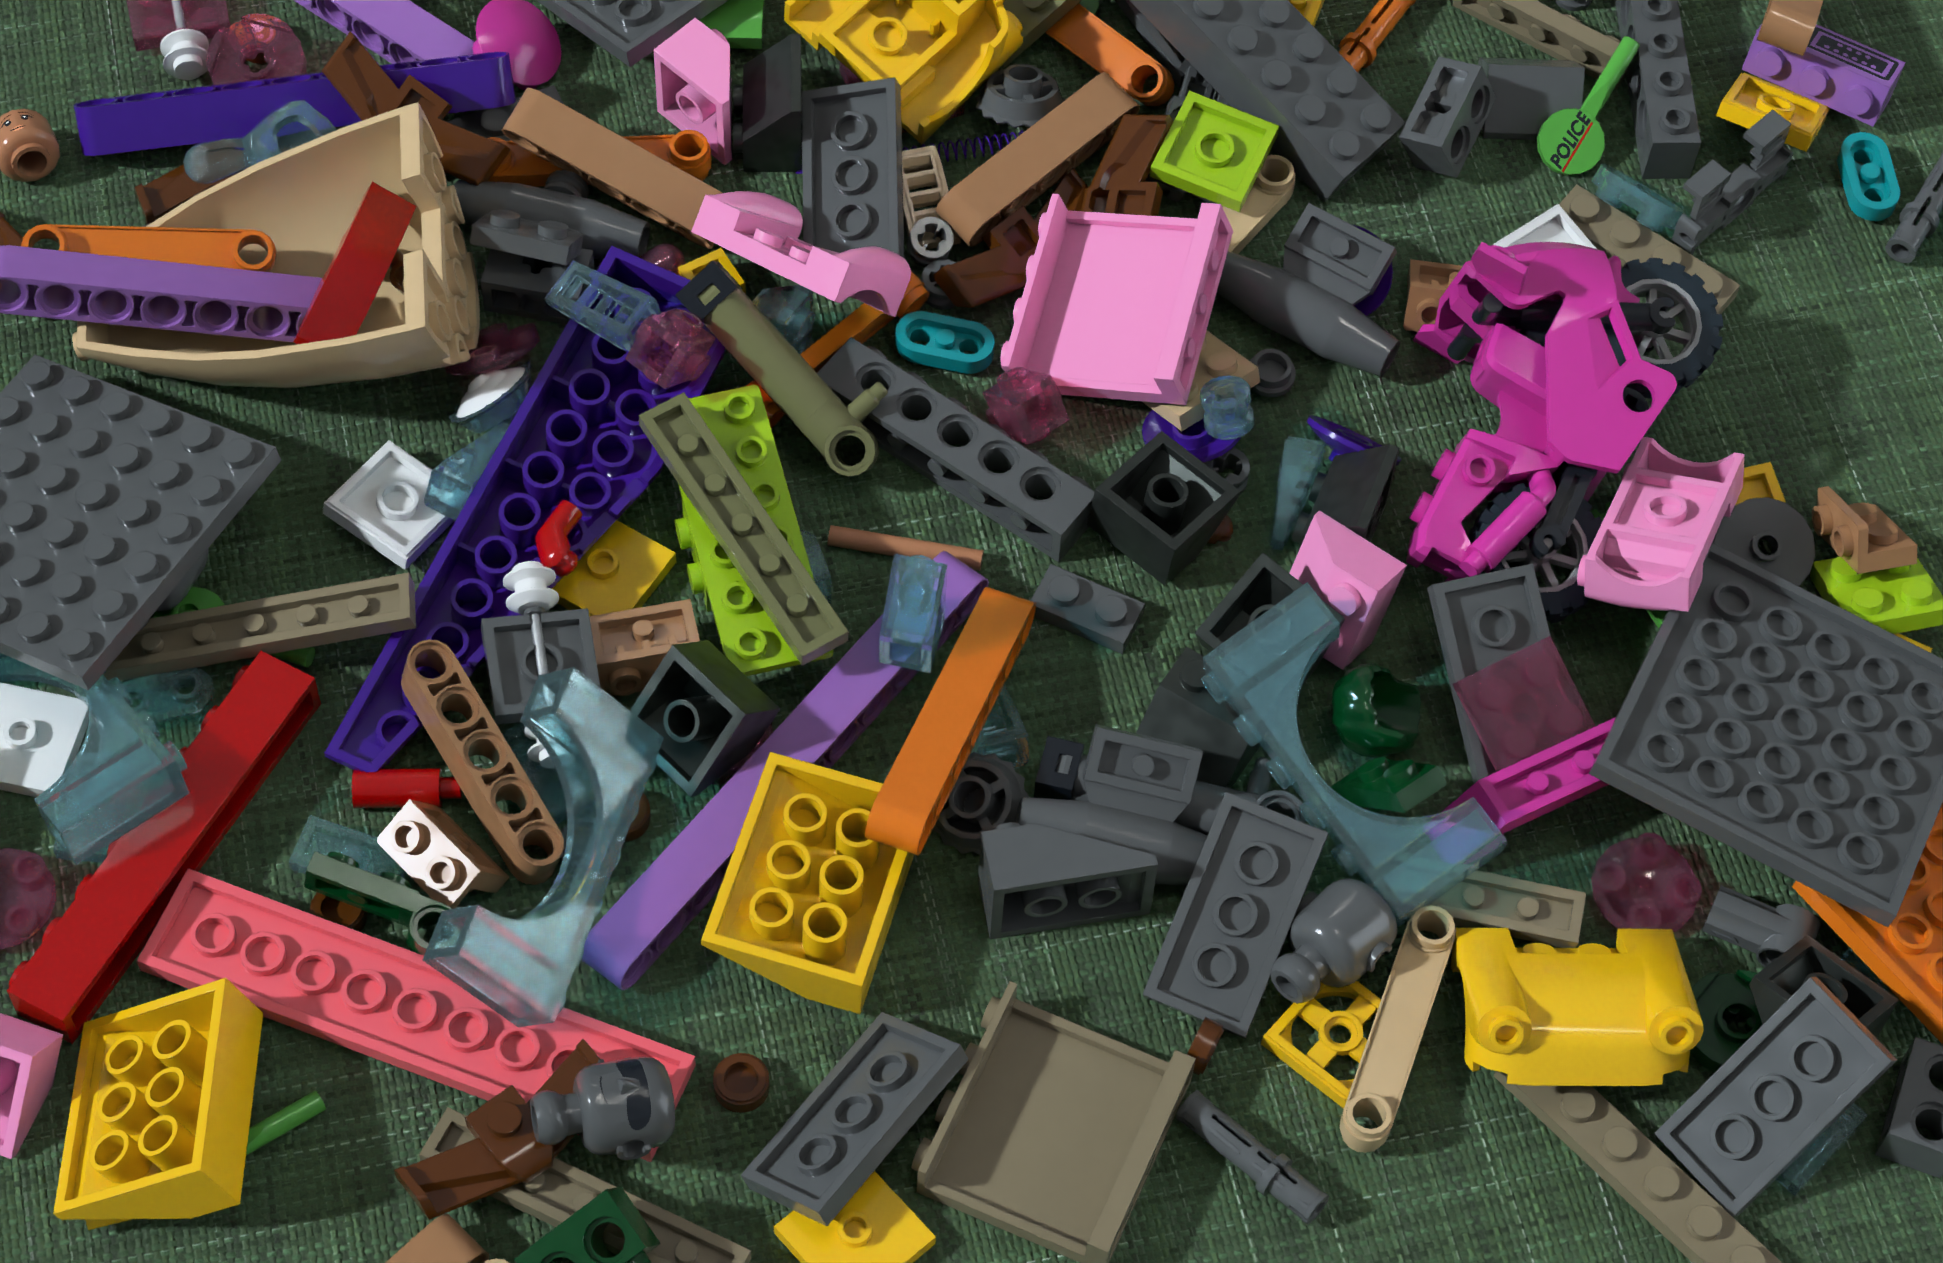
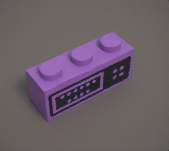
(1831, 72)

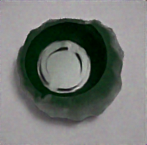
(1375, 711)

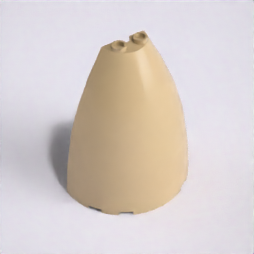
(305, 207)

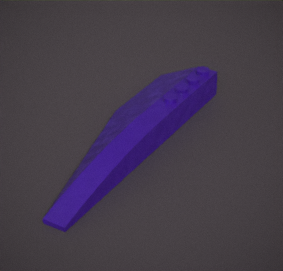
(567, 442)

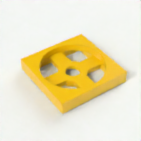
(1312, 1065)

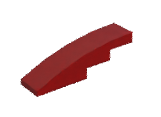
(357, 267)

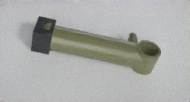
(781, 370)

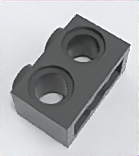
(1447, 116)
(1913, 1105)

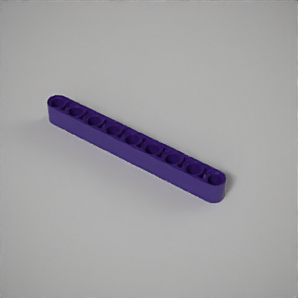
(236, 108)

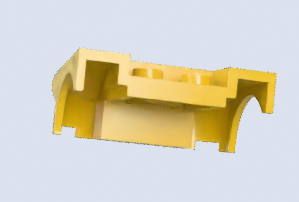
(930, 46)
(1576, 1011)

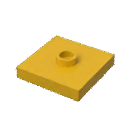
(1754, 98)
(616, 572)
(868, 1229)

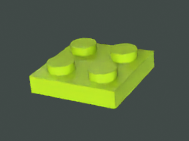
(1214, 151)
(1889, 598)

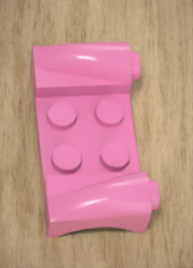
(768, 234)
(1660, 529)

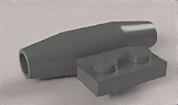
(546, 222)
(1315, 294)
(1134, 797)

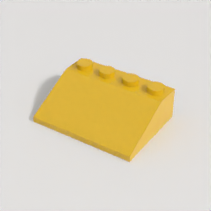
(806, 887)
(162, 1108)

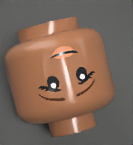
(27, 145)

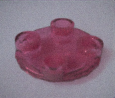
(497, 349)
(1645, 885)
(25, 896)

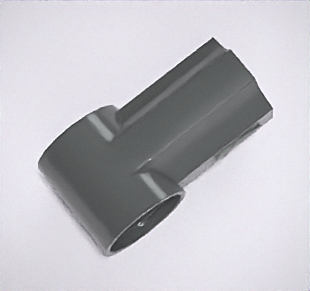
(1758, 925)

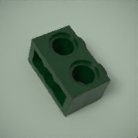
(582, 1234)

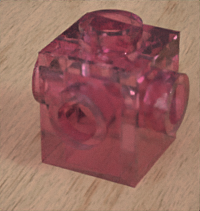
(671, 348)
(1025, 405)

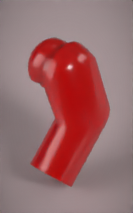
(553, 542)

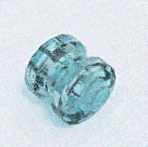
(1227, 407)

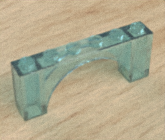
(603, 768)
(118, 774)
(1399, 857)

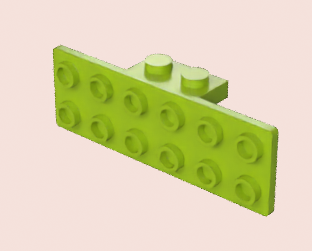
(744, 628)

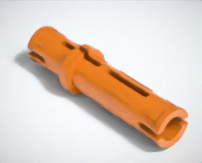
(1360, 46)

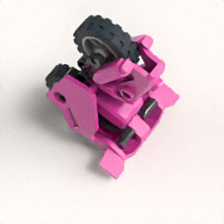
(1563, 361)

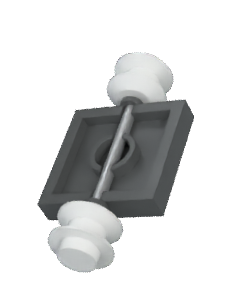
(533, 645)

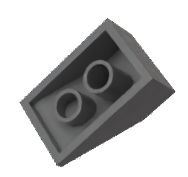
(1058, 879)

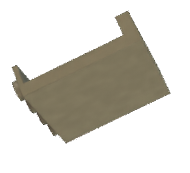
(1051, 1130)

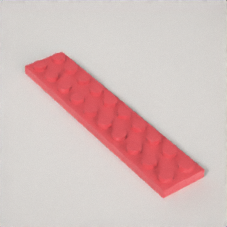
(372, 994)

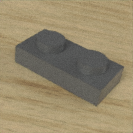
(1087, 608)

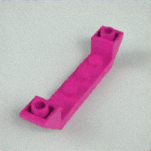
(1540, 781)

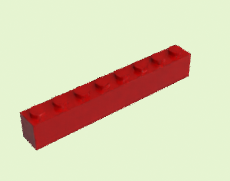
(128, 893)

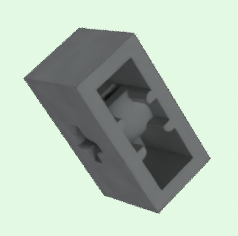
(520, 283)

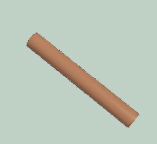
(892, 545)

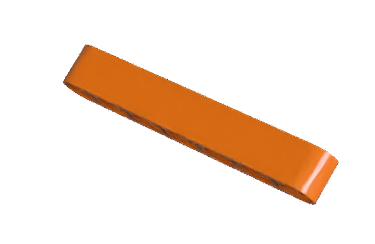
(950, 722)

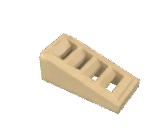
(922, 169)

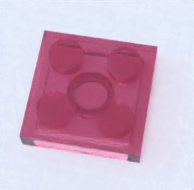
(1523, 704)

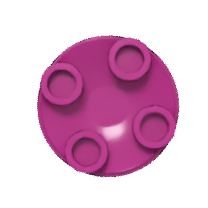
(525, 35)

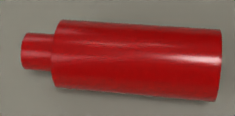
(396, 786)

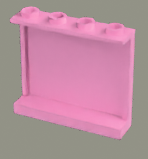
(1119, 302)

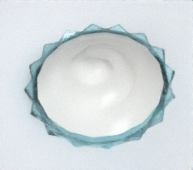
(493, 398)

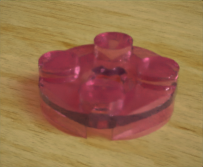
(245, 40)

